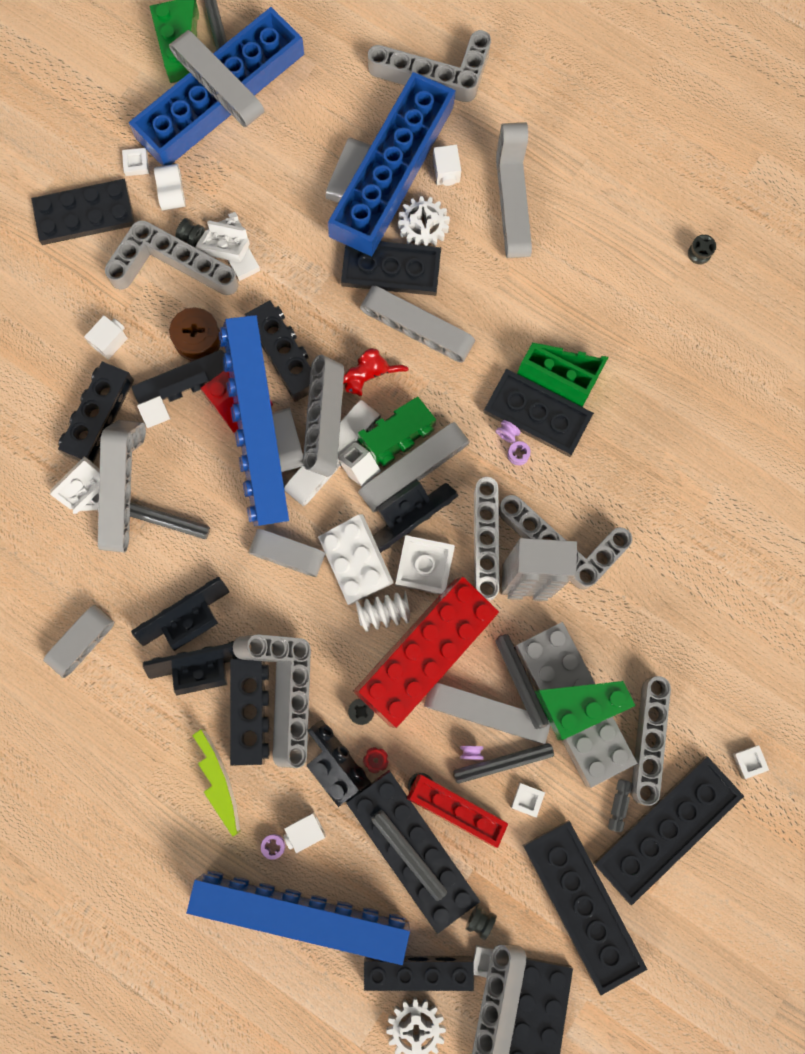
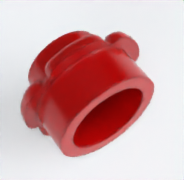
(382, 760)

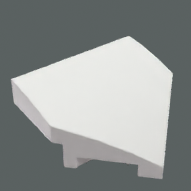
(225, 239)
(79, 487)

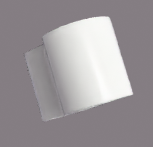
(169, 187)

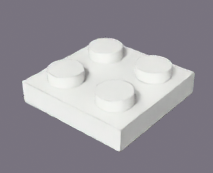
(424, 565)

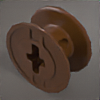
(184, 328)

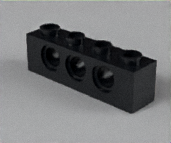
(271, 316)
(108, 405)
(240, 752)
(420, 974)

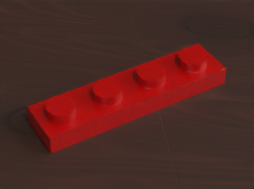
(457, 811)

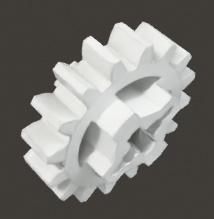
(433, 216)
(405, 1029)

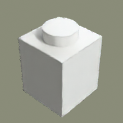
(446, 165)
(106, 336)
(359, 464)
(304, 833)

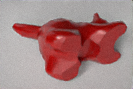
(369, 366)

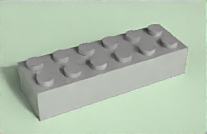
(538, 568)
(555, 663)

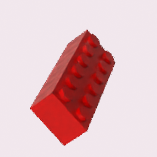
(426, 652)

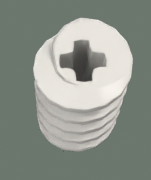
(383, 611)

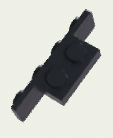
(183, 378)
(408, 510)
(184, 618)
(193, 669)
(335, 766)

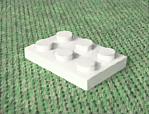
(355, 559)

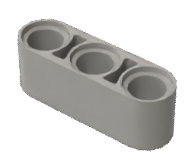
(346, 168)
(287, 440)
(286, 552)
(79, 641)

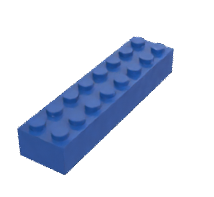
(191, 112)
(391, 164)
(254, 420)
(300, 917)

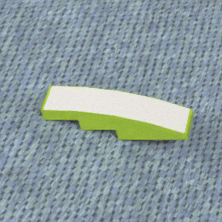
(221, 792)

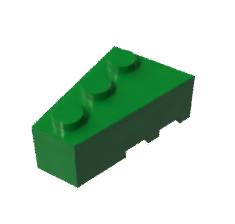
(170, 22)
(562, 371)
(398, 431)
(583, 706)

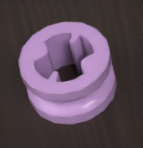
(508, 431)
(524, 447)
(471, 752)
(266, 851)

